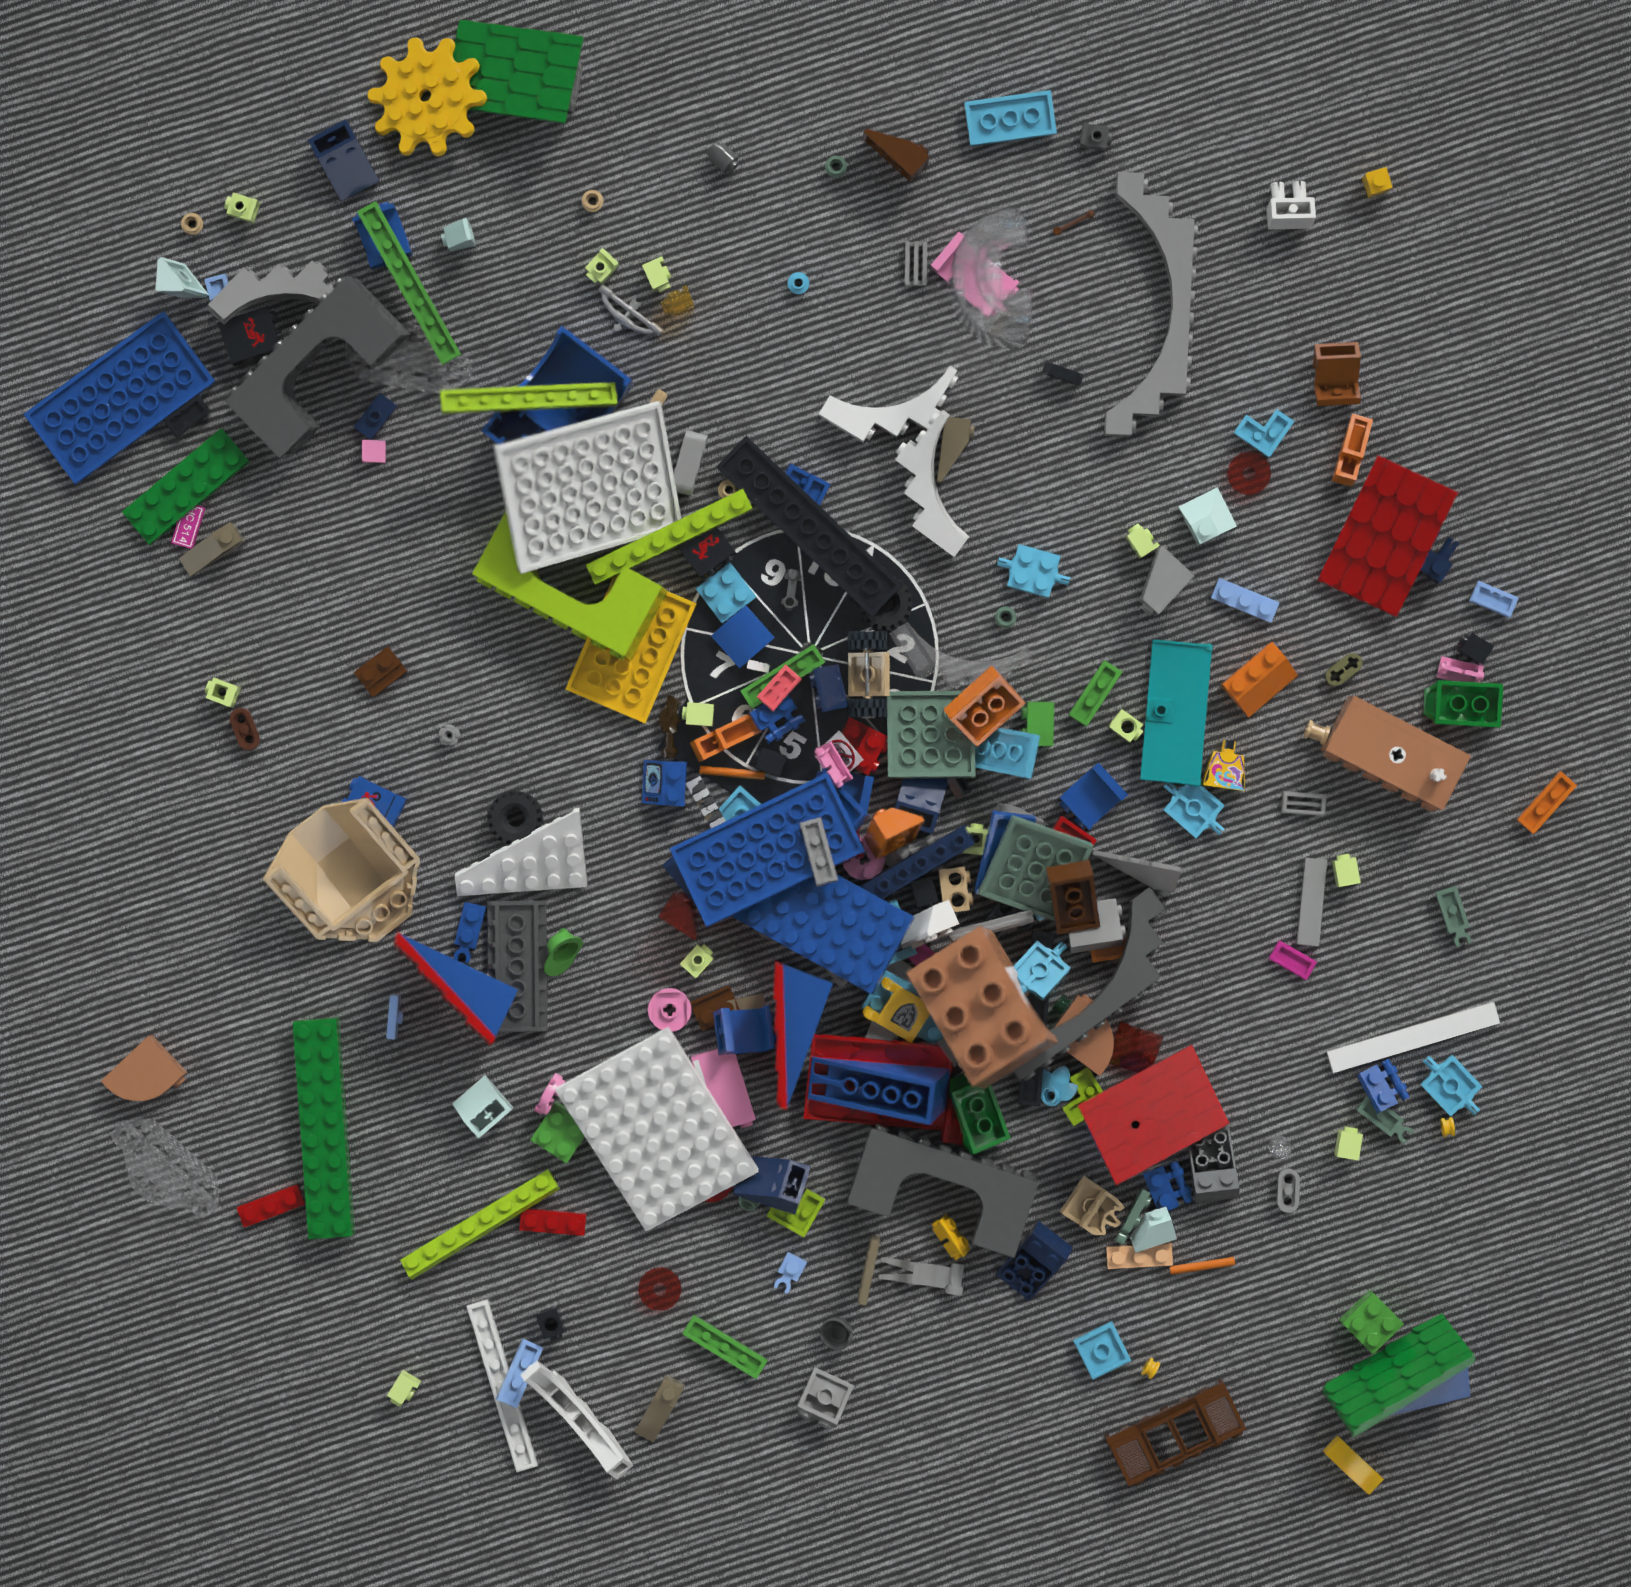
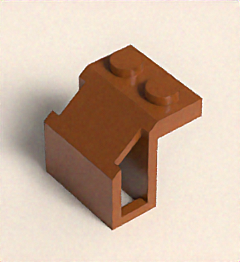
(1337, 373)

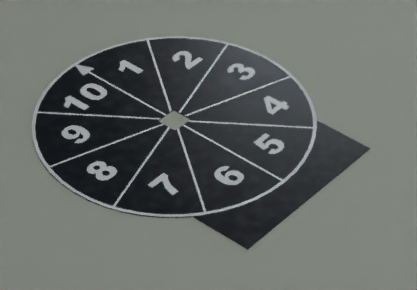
(821, 618)

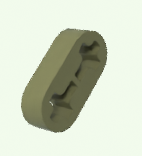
(1340, 666)

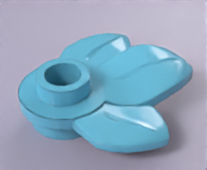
(1059, 1084)

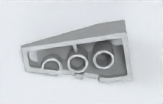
(1153, 874)

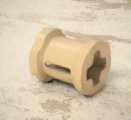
(1316, 732)

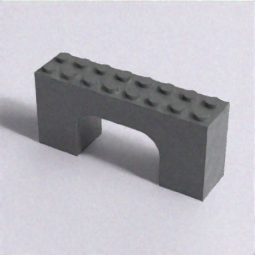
(267, 394)
(895, 1155)

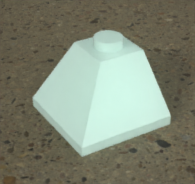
(1207, 516)

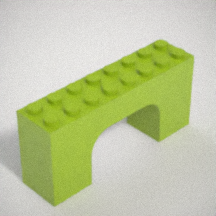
(612, 623)

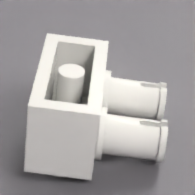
(1290, 212)

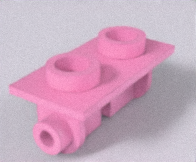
(1459, 670)
(830, 758)

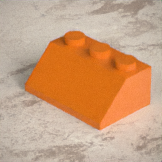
(1259, 679)
(984, 706)
(891, 831)

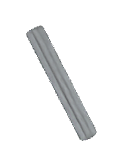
(996, 924)

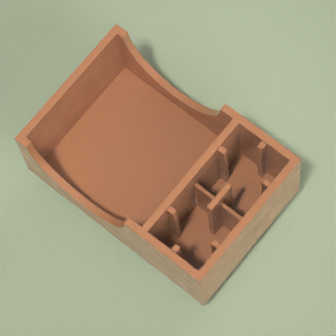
(981, 1007)

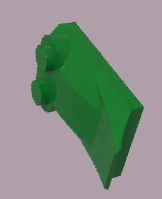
(1464, 703)
(977, 1115)

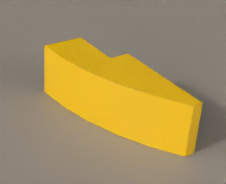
(1353, 1465)

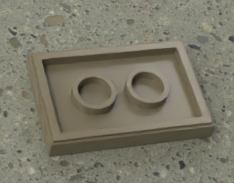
(868, 1269)

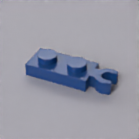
(469, 929)

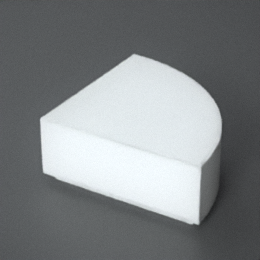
(755, 665)

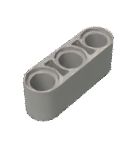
(689, 462)

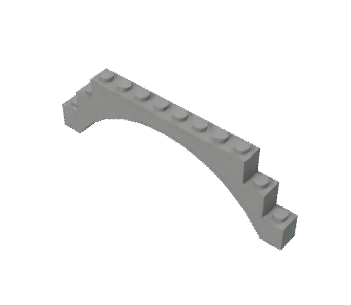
(1175, 242)

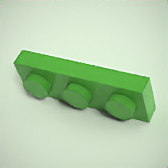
(1095, 693)

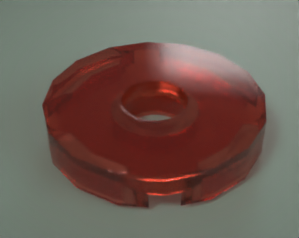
(1260, 467)
(666, 1277)

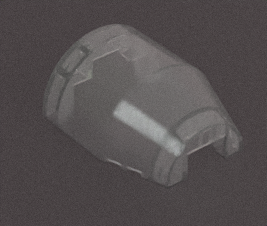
(977, 287)

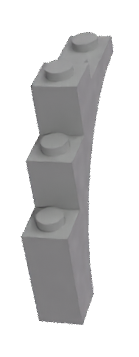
(246, 290)

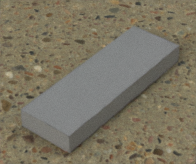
(819, 852)

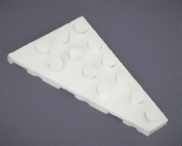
(541, 861)

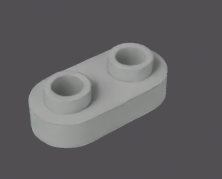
(1288, 1190)

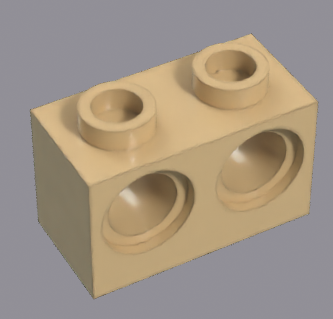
(949, 890)

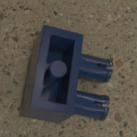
(1438, 564)

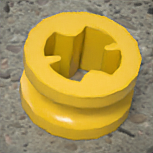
(1447, 1127)
(1150, 1368)

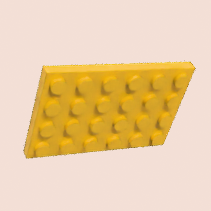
(634, 683)

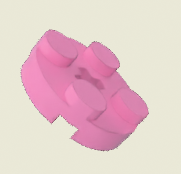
(867, 870)
(661, 1000)
(546, 1099)

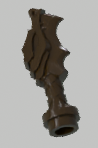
(669, 721)

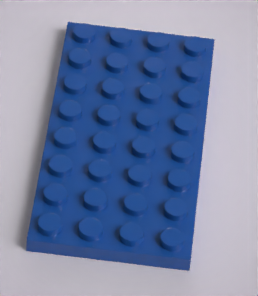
(119, 397)
(763, 850)
(834, 927)

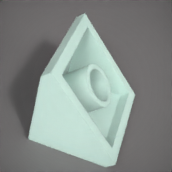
(177, 280)

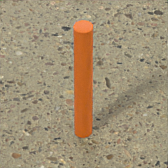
(730, 772)
(1204, 1265)

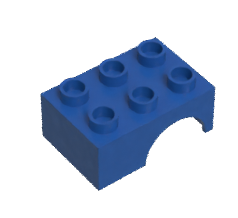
(564, 363)

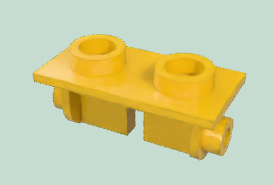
(947, 1228)

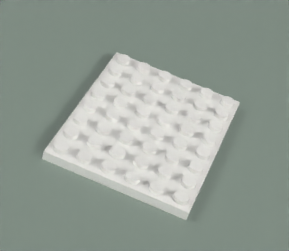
(588, 486)
(657, 1129)

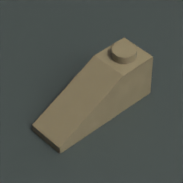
(954, 440)
(212, 548)
(660, 1408)

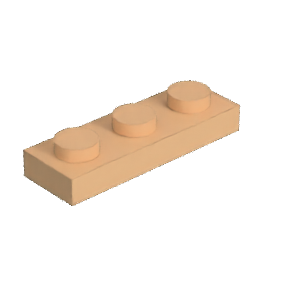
(1125, 1256)

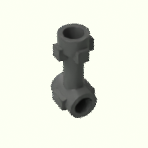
(789, 601)

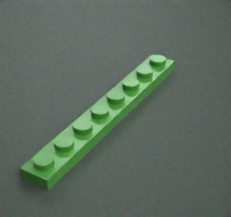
(409, 283)

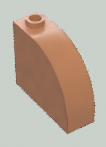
(1095, 1049)
(145, 1072)

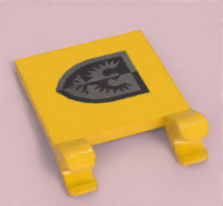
(902, 1013)

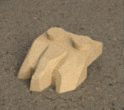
(1092, 1207)

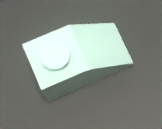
(458, 235)
(1153, 1230)

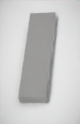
(1311, 901)

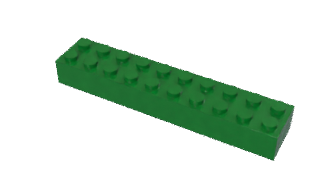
(323, 1128)

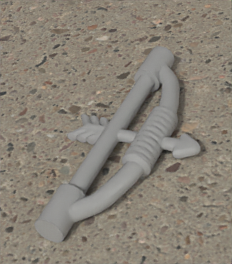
(631, 309)

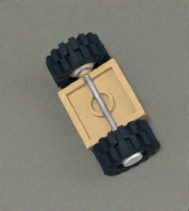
(868, 674)

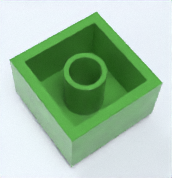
(1039, 721)
(558, 1133)
(1371, 1321)

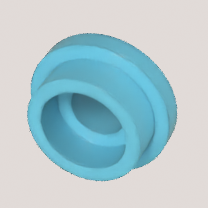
(798, 290)

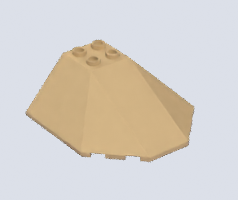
(346, 873)

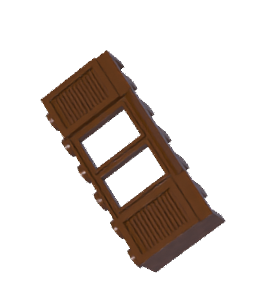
(1215, 1413)

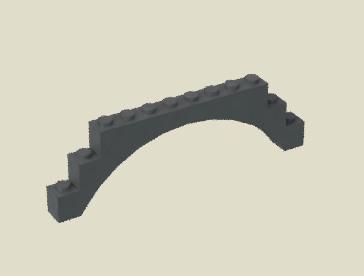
(1128, 980)

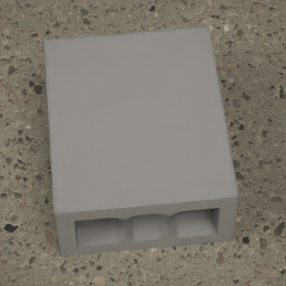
(1106, 936)

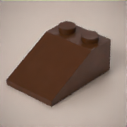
(899, 153)
(1073, 897)

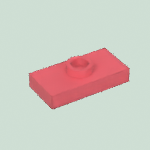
(779, 688)

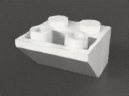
(929, 924)

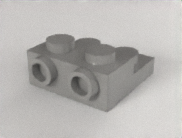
(824, 1398)

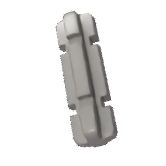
(914, 846)

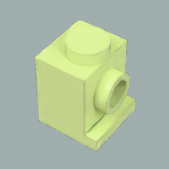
(247, 213)
(610, 266)
(657, 275)
(1141, 540)
(229, 699)
(977, 848)
(403, 1388)

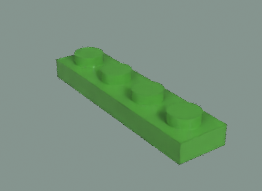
(801, 664)
(725, 1346)

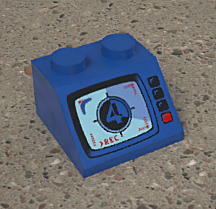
(664, 782)

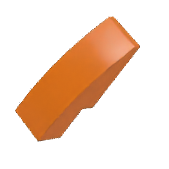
(1352, 450)
(724, 737)

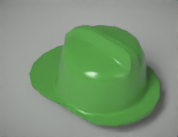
(562, 952)

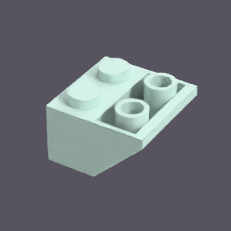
(482, 1106)

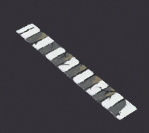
(705, 802)

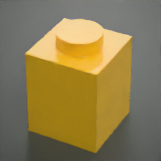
(1377, 182)

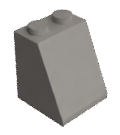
(1163, 582)

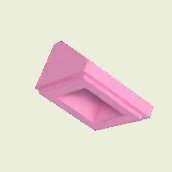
(373, 451)

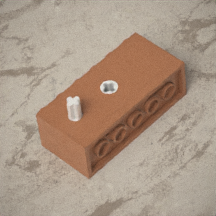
(1424, 765)

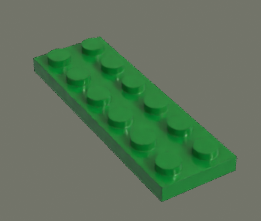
(186, 486)

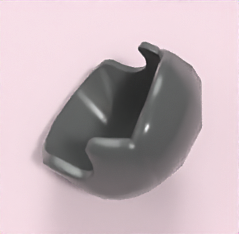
(836, 1333)

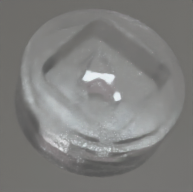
(1280, 1147)

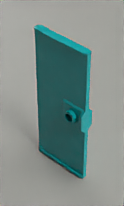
(1176, 712)

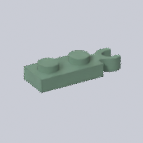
(1453, 913)
(1386, 1120)
(1132, 1218)

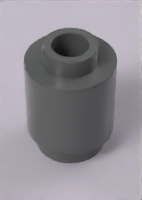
(723, 157)

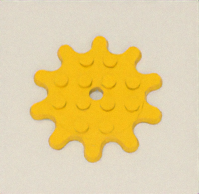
(449, 100)

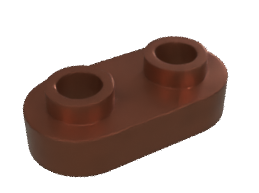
(244, 729)

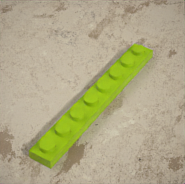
(528, 398)
(669, 536)
(479, 1224)

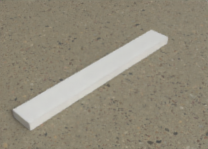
(1413, 1037)
(496, 1369)

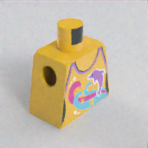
(1225, 768)

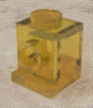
(678, 302)

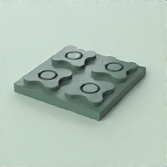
(924, 738)
(1020, 862)

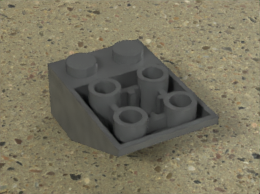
(1213, 1167)

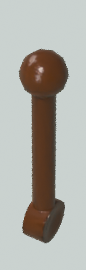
(1058, 230)

